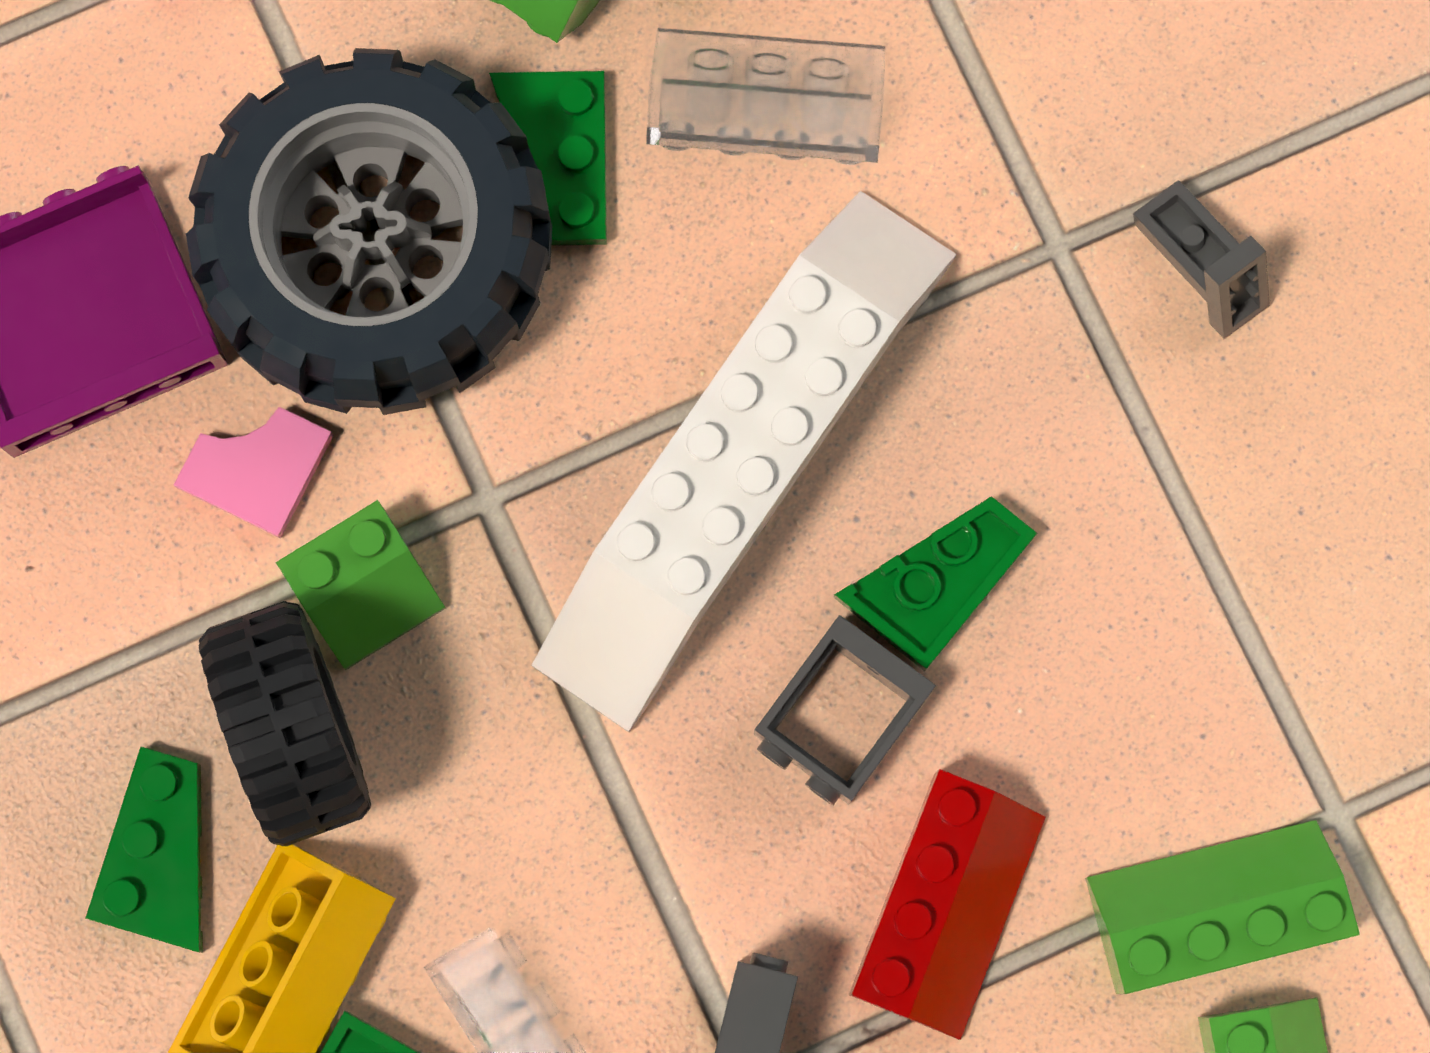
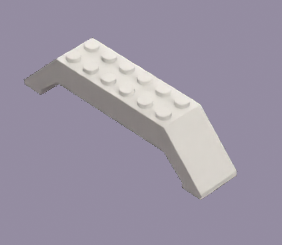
(738, 457)

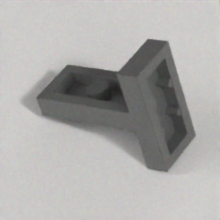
(1219, 268)

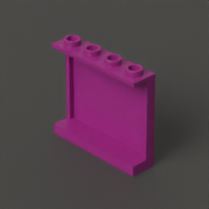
(94, 311)

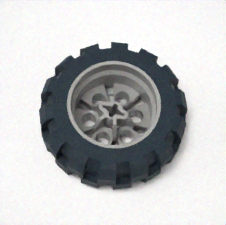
(368, 121)

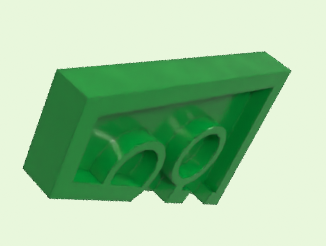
(568, 143)
(937, 584)
(153, 858)

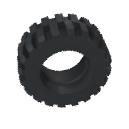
(283, 723)

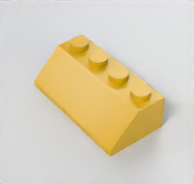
(286, 960)

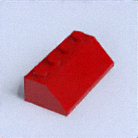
(947, 904)

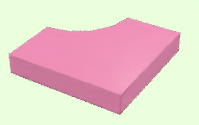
(258, 473)

